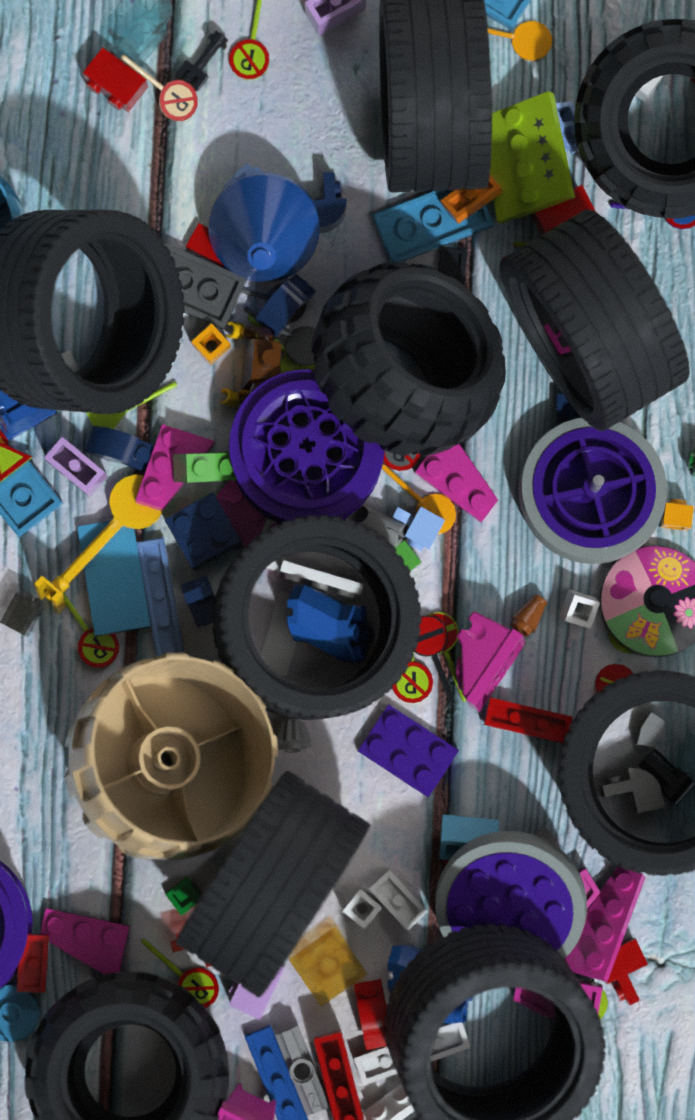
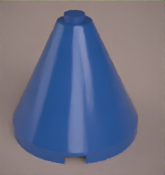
(264, 227)

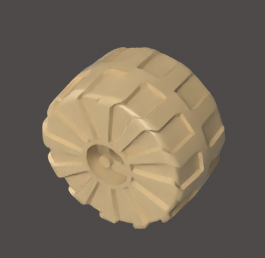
(217, 750)

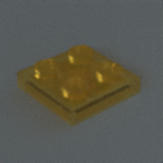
(328, 966)

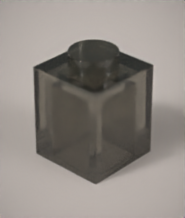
(22, 613)

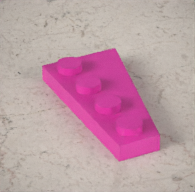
(606, 925)

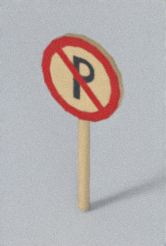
(177, 98)

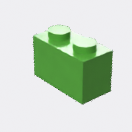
(203, 467)

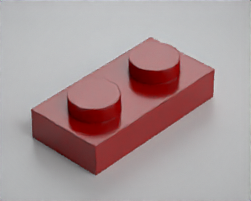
(33, 964)

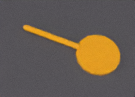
(530, 40)
(434, 503)

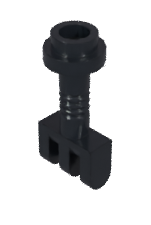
(217, 41)

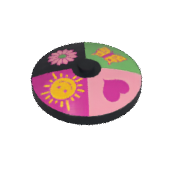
(651, 601)

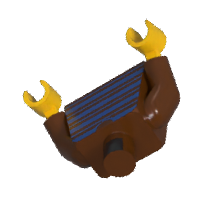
(260, 360)

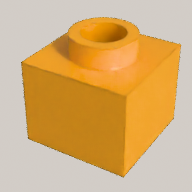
(207, 336)
(677, 515)

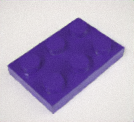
(408, 751)

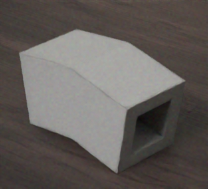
(649, 730)

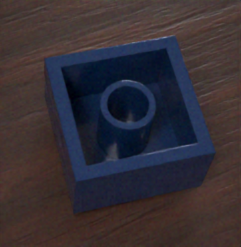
(203, 531)

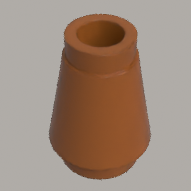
(529, 615)

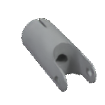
(384, 526)

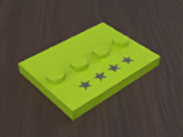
(529, 158)

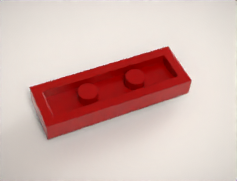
(527, 720)

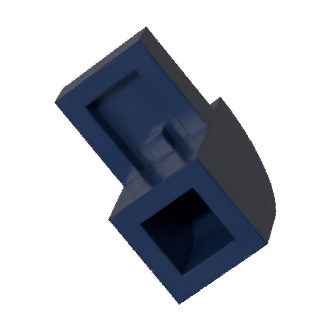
(330, 210)
(285, 304)
(119, 447)
(200, 600)

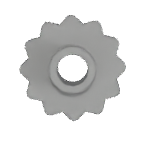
(292, 736)

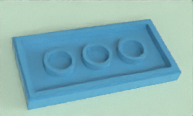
(424, 226)
(115, 582)

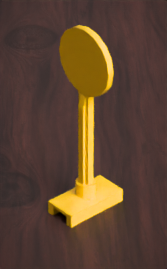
(125, 513)

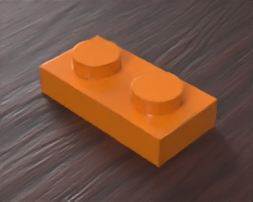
(465, 202)

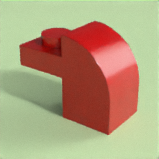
(627, 961)
(372, 1013)

